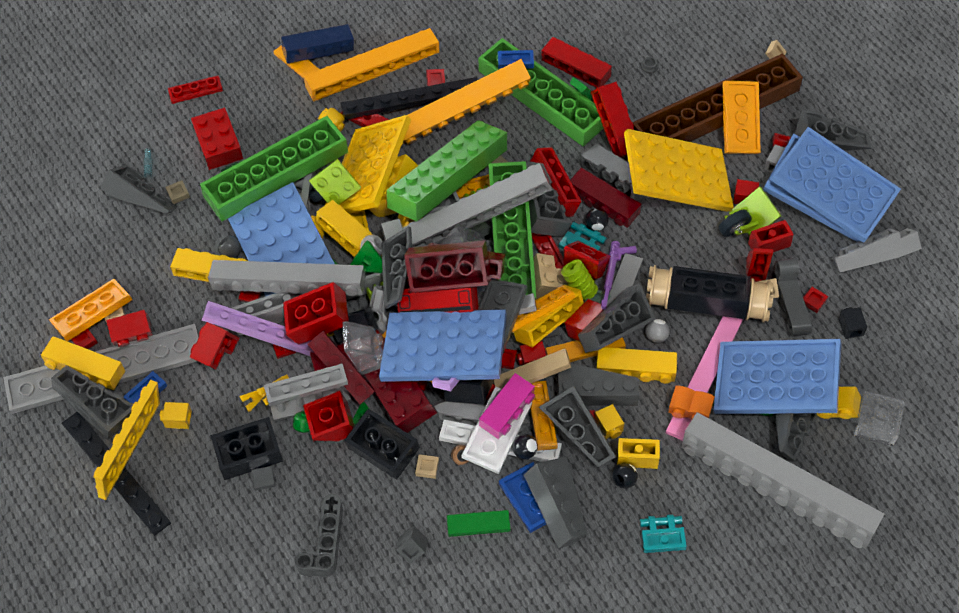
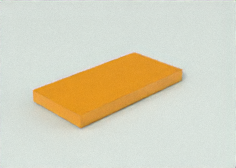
(741, 117)
(90, 309)

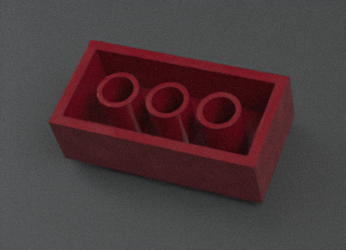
(448, 266)
(403, 401)

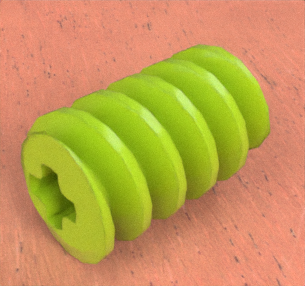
(578, 277)

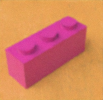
(507, 406)

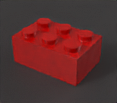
(217, 138)
(314, 312)

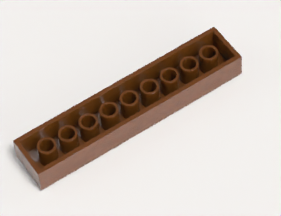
(704, 110)

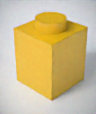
(176, 415)
(609, 422)

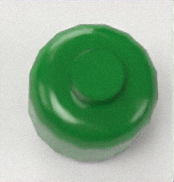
(300, 422)

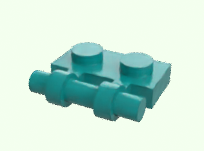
(581, 229)
(663, 539)

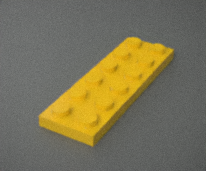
(127, 440)

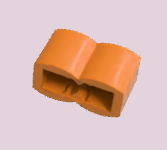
(687, 403)

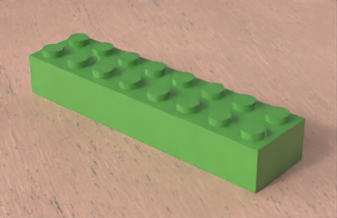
(550, 98)
(274, 168)
(446, 170)
(513, 233)

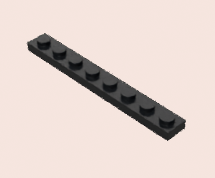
(401, 99)
(126, 484)

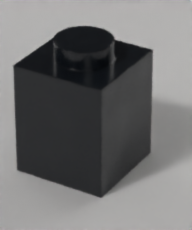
(852, 322)

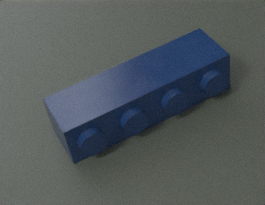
(317, 43)

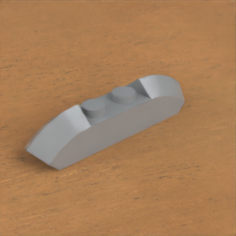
(462, 412)

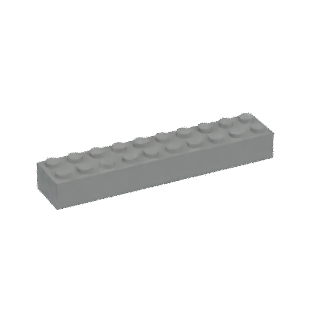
(782, 481)

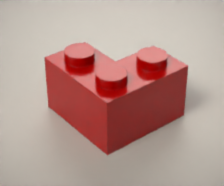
(212, 345)

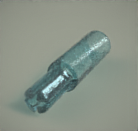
(147, 163)

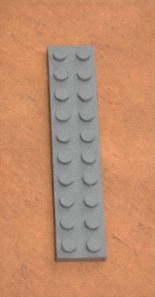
(139, 359)

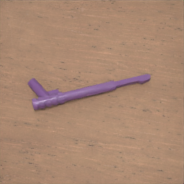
(615, 253)

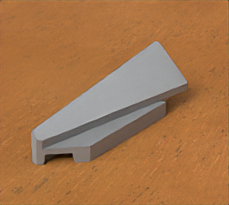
(878, 248)

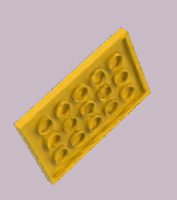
(371, 160)
(678, 170)

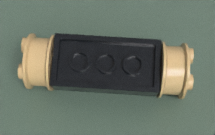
(710, 293)

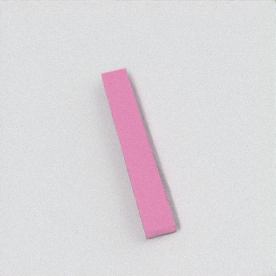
(706, 369)

